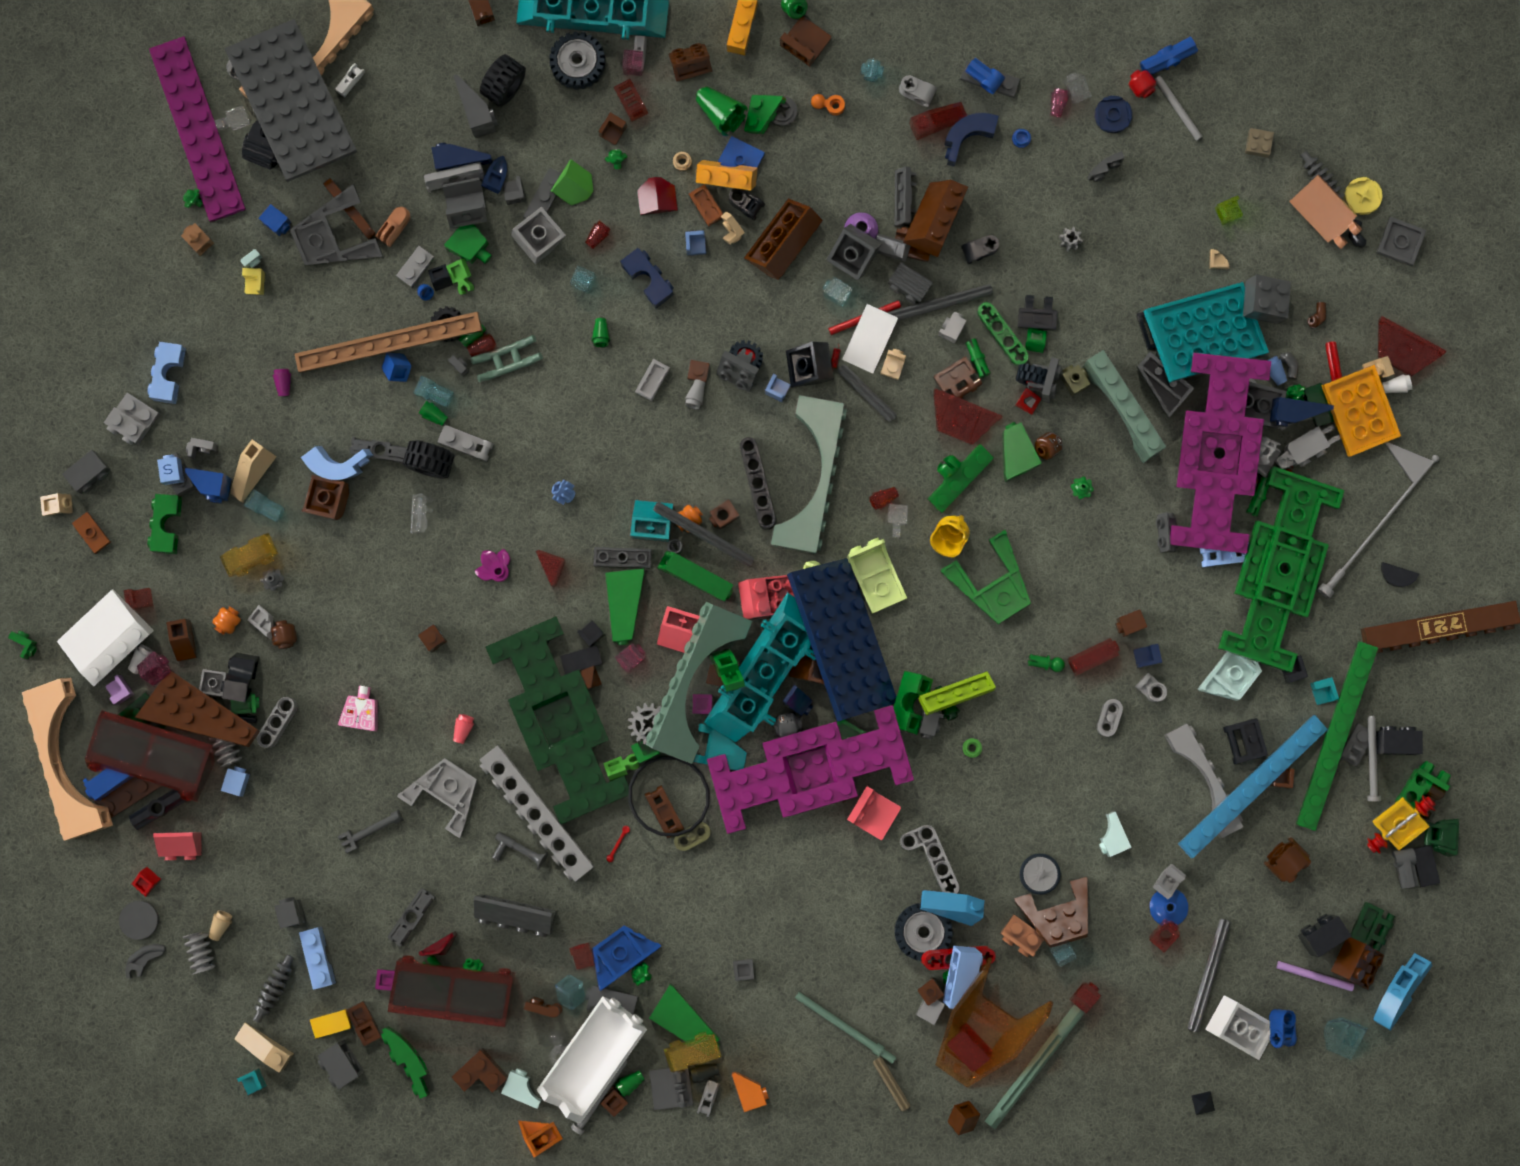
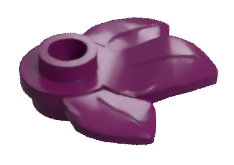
(491, 564)

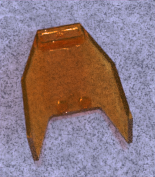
(993, 1025)

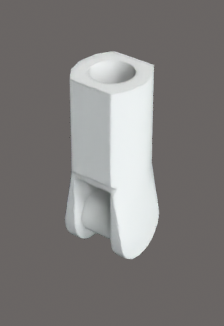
(347, 82)

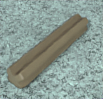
(891, 1084)

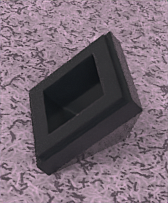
(1203, 1103)

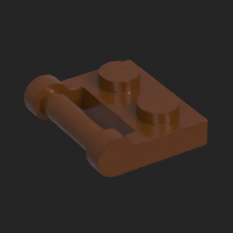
(538, 1006)

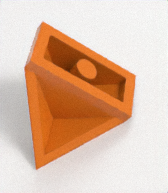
(539, 1136)

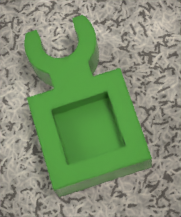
(459, 274)
(617, 767)

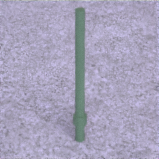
(877, 1049)

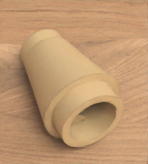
(219, 925)

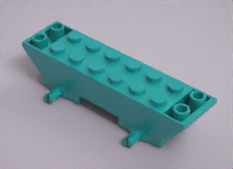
(606, 16)
(763, 671)

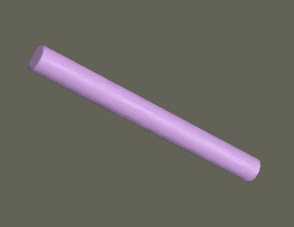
(1315, 976)

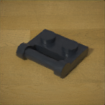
(1251, 738)

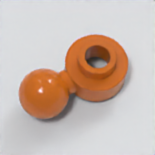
(818, 102)

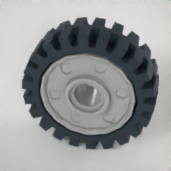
(572, 47)
(907, 932)

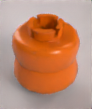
(692, 514)
(226, 620)

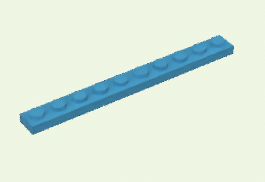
(1252, 786)

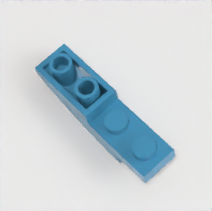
(1400, 991)

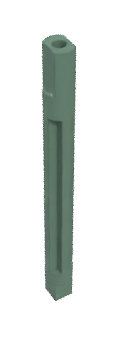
(1034, 1067)

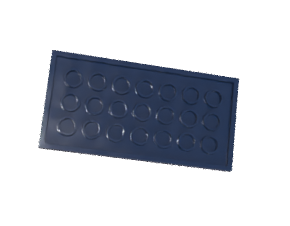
(842, 638)

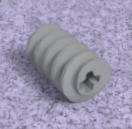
(225, 751)
(199, 952)

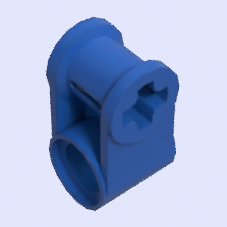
(1283, 1026)

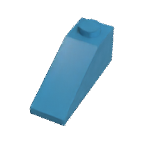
(953, 906)

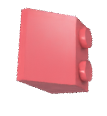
(178, 844)

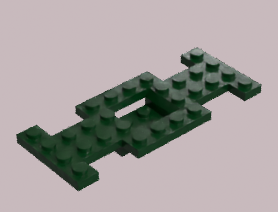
(565, 717)

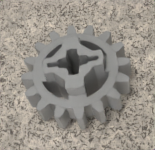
(637, 716)

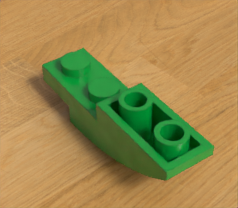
(727, 669)
(404, 1052)

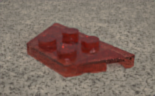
(1404, 348)
(961, 418)

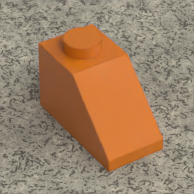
(749, 1092)

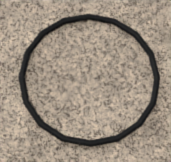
(653, 830)

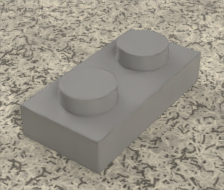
(415, 266)

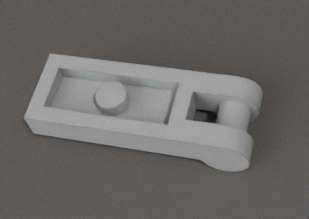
(464, 442)

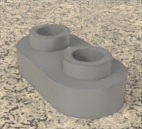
(1109, 717)

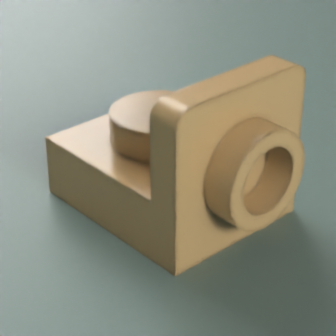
(732, 227)
(893, 364)
(1382, 366)
(56, 504)

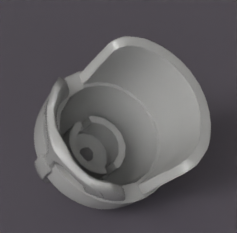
(1268, 455)

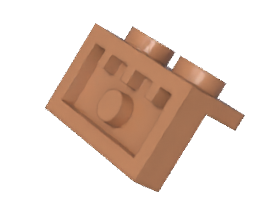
(1022, 935)

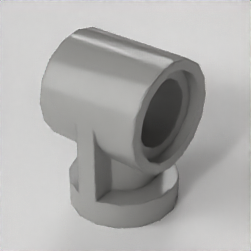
(1146, 685)

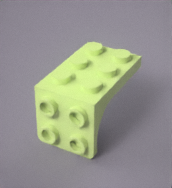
(876, 575)

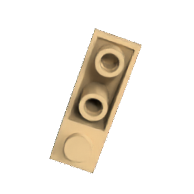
(250, 469)

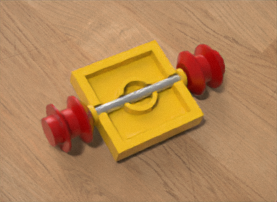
(1401, 824)

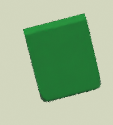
(1036, 340)

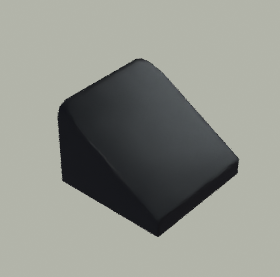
(440, 277)

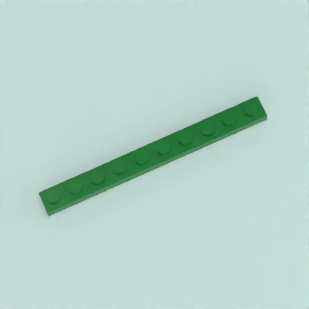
(1336, 735)

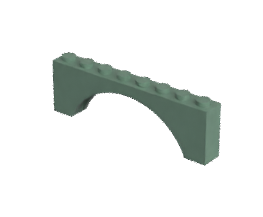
(804, 529)
(670, 726)

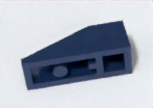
(452, 156)
(1289, 411)
(798, 701)

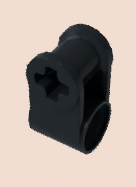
(747, 203)
(977, 248)

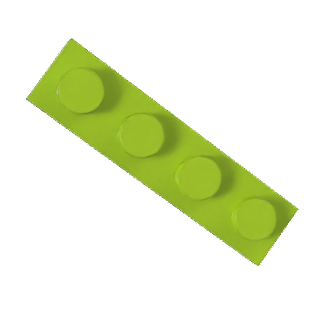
(956, 693)

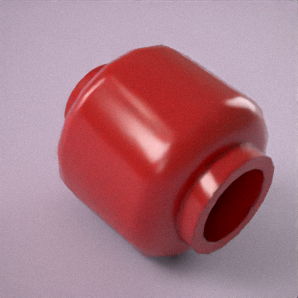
(1142, 83)

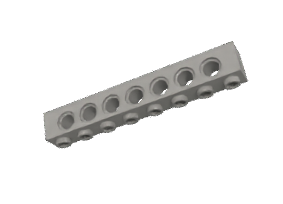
(488, 765)

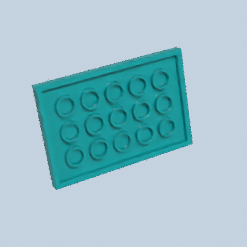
(1204, 325)

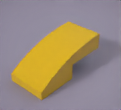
(330, 1023)

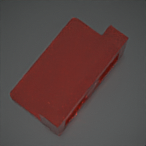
(970, 1048)

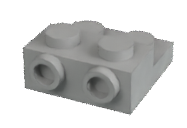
(131, 419)

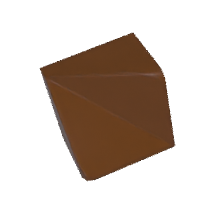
(591, 677)

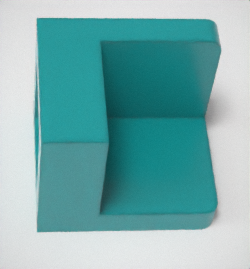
(1324, 691)
(252, 1081)

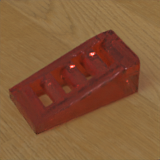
(636, 110)

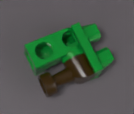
(1423, 783)

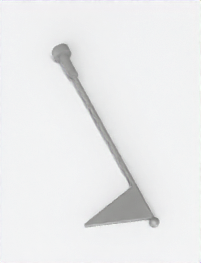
(1415, 468)

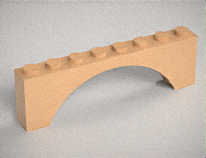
(345, 21)
(45, 712)

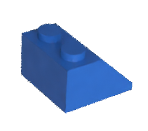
(210, 484)

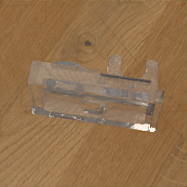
(419, 510)

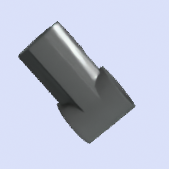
(1405, 863)

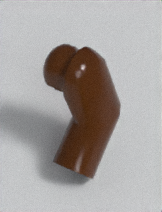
(1319, 317)

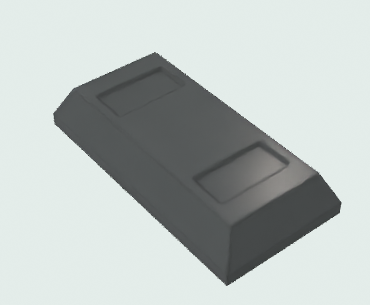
(893, 247)

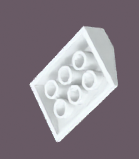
(104, 637)

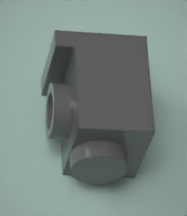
(929, 724)

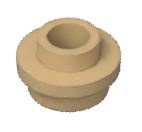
(682, 155)

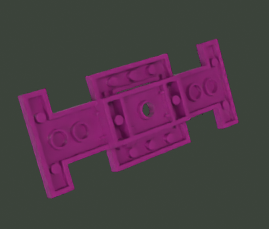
(1220, 426)

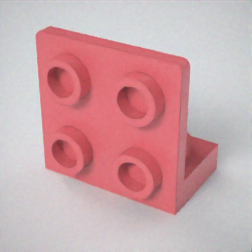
(874, 813)

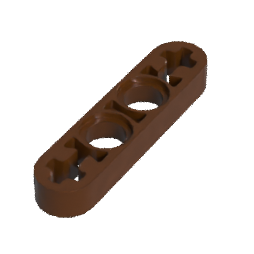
(351, 211)

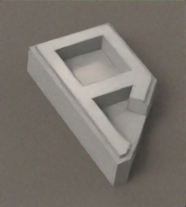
(262, 621)

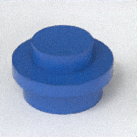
(1021, 138)

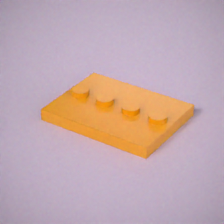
(1361, 410)

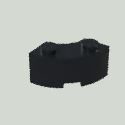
(241, 671)

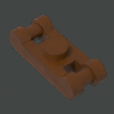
(664, 811)

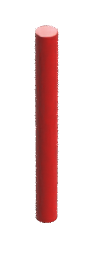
(853, 322)

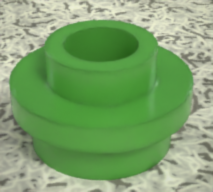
(966, 747)

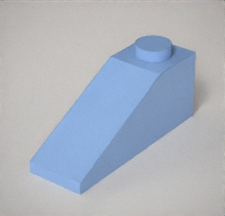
(962, 971)

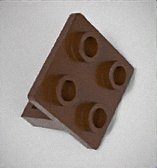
(690, 61)

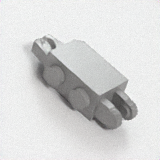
(1305, 447)

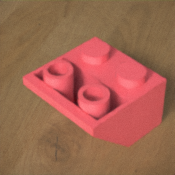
(676, 629)

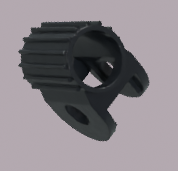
(257, 149)

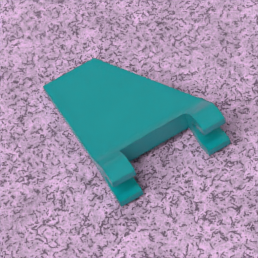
(719, 745)

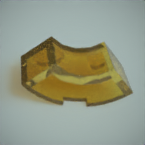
(257, 551)
(687, 1053)

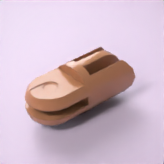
(393, 226)

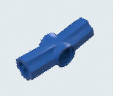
(1169, 56)

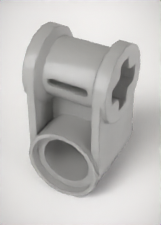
(920, 91)

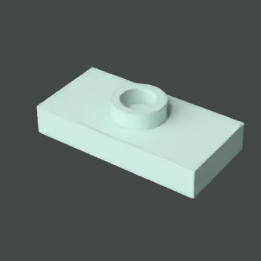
(251, 259)

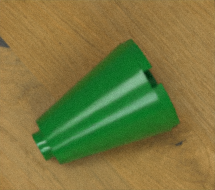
(721, 109)

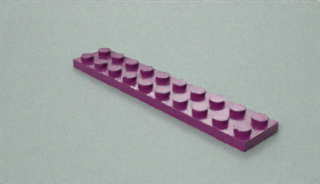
(197, 129)

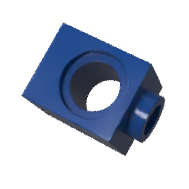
(275, 220)

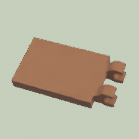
(1326, 211)

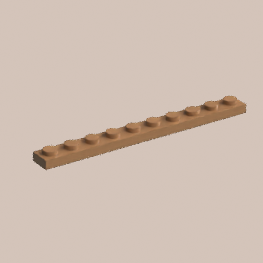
(388, 342)

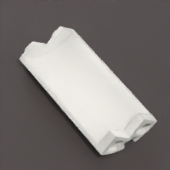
(592, 1059)

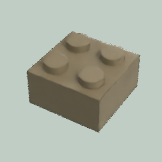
(1259, 142)

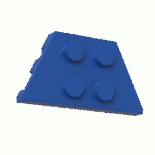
(620, 954)

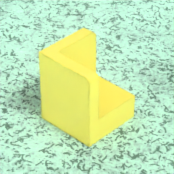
(254, 280)

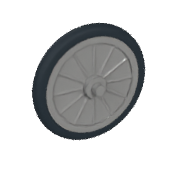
(1040, 874)

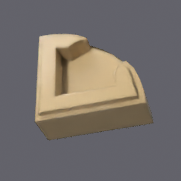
(1217, 260)

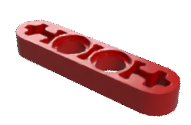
(943, 953)

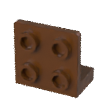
(805, 41)

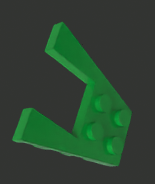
(1003, 596)

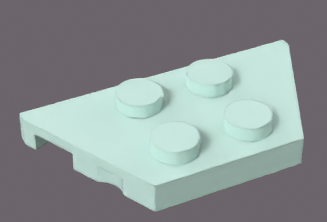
(1231, 677)

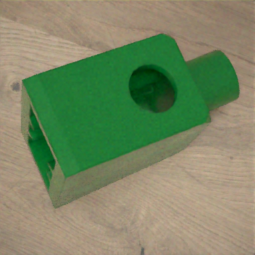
(469, 244)

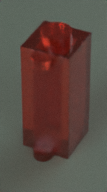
(1093, 656)

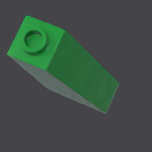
(695, 576)
(624, 597)
(679, 1016)

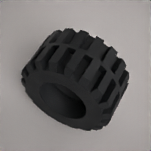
(502, 80)
(428, 459)

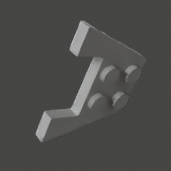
(449, 786)

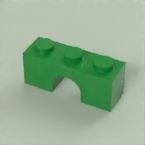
(164, 507)
(910, 689)

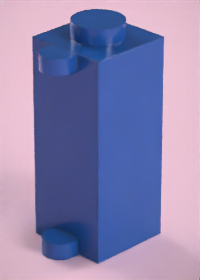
(104, 783)

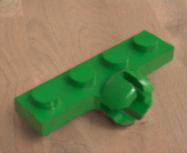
(958, 476)

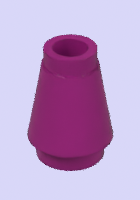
(282, 381)

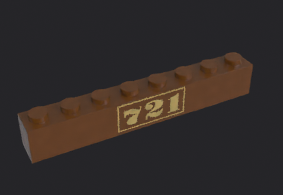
(1442, 626)

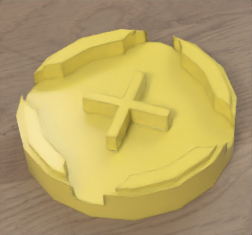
(1363, 195)

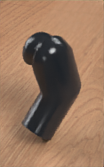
(1358, 240)

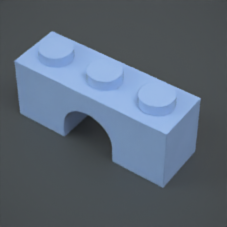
(166, 356)
(316, 959)

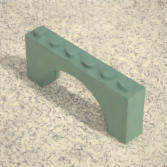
(1143, 434)

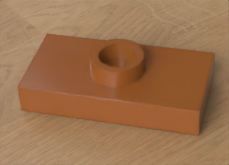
(706, 205)
(91, 532)

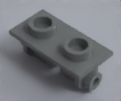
(1164, 524)

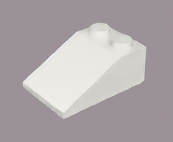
(1240, 1027)

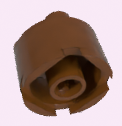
(1287, 860)

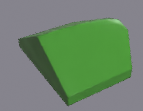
(573, 184)

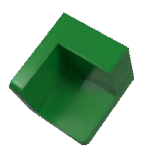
(643, 752)

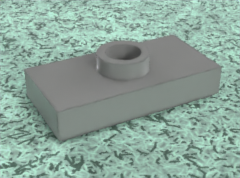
(652, 380)

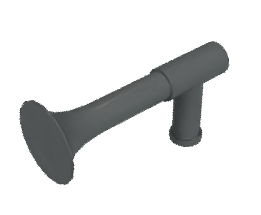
(507, 841)

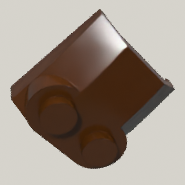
(326, 498)

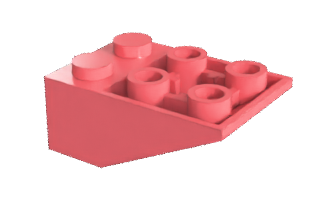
(763, 595)

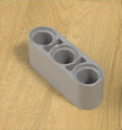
(268, 727)

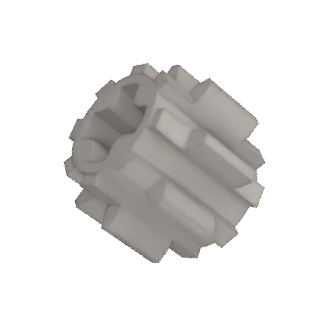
(1076, 239)

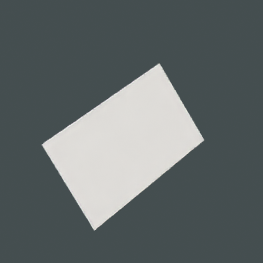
(870, 338)

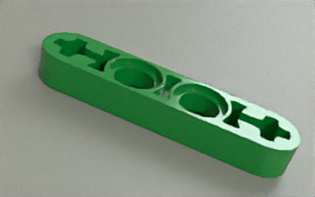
(1005, 332)

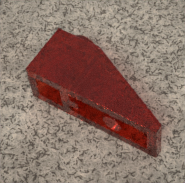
(936, 119)

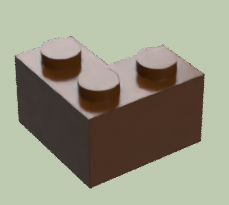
(480, 1067)

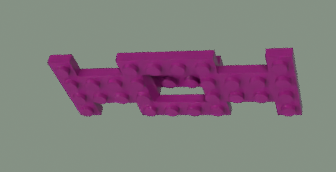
(811, 777)

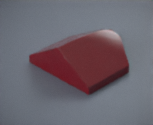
(657, 196)
(440, 947)

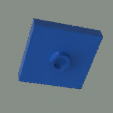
(740, 153)

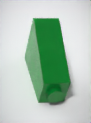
(1018, 452)

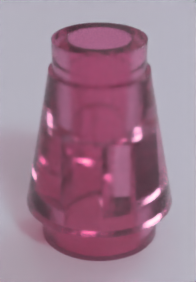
(1058, 102)

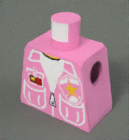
(360, 711)

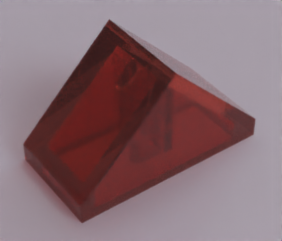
(552, 566)

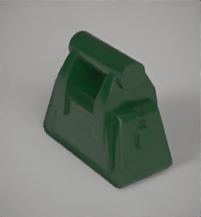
(1445, 836)

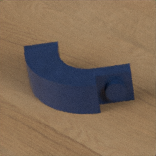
(974, 124)

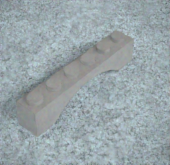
(1183, 742)

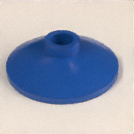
(1159, 910)

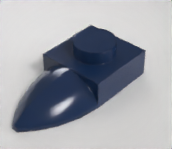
(495, 175)

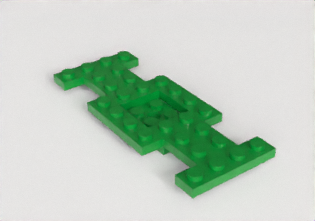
(1279, 592)

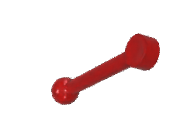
(610, 858)

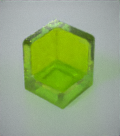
(1229, 210)

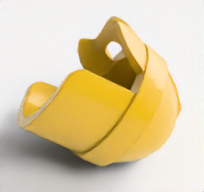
(946, 537)

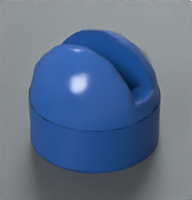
(427, 290)

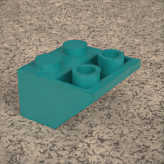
(649, 524)

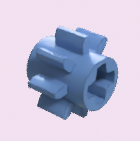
(563, 492)

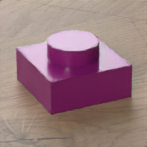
(702, 704)
(384, 979)

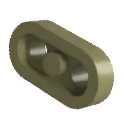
(693, 837)

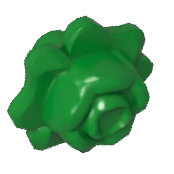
(616, 157)
(191, 198)
(1295, 392)
(1082, 487)
(473, 964)
(640, 974)

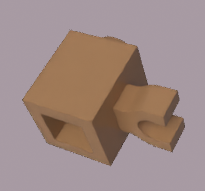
(197, 238)

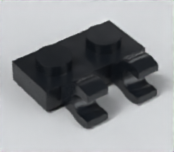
(1037, 318)

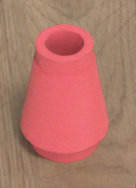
(462, 728)

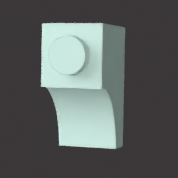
(1115, 837)
(518, 1088)

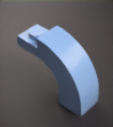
(322, 465)

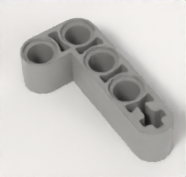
(933, 861)

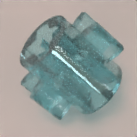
(872, 70)

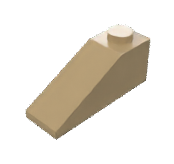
(264, 1047)

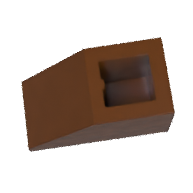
(181, 639)

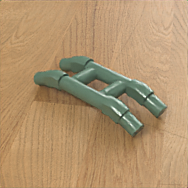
(495, 355)

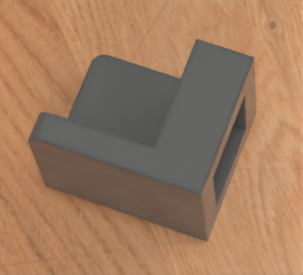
(514, 191)

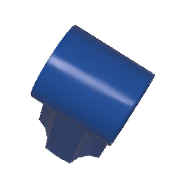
(989, 78)

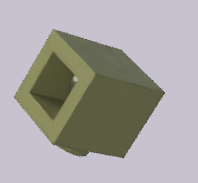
(1075, 379)

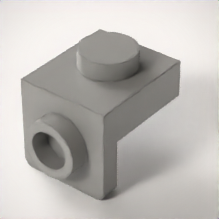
(1169, 881)

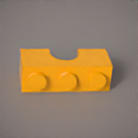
(741, 26)
(734, 177)

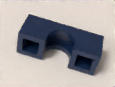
(637, 264)

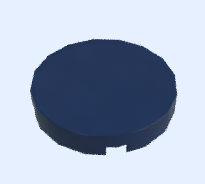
(1111, 120)

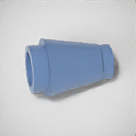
(1277, 371)

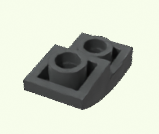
(1101, 170)

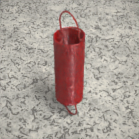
(835, 357)

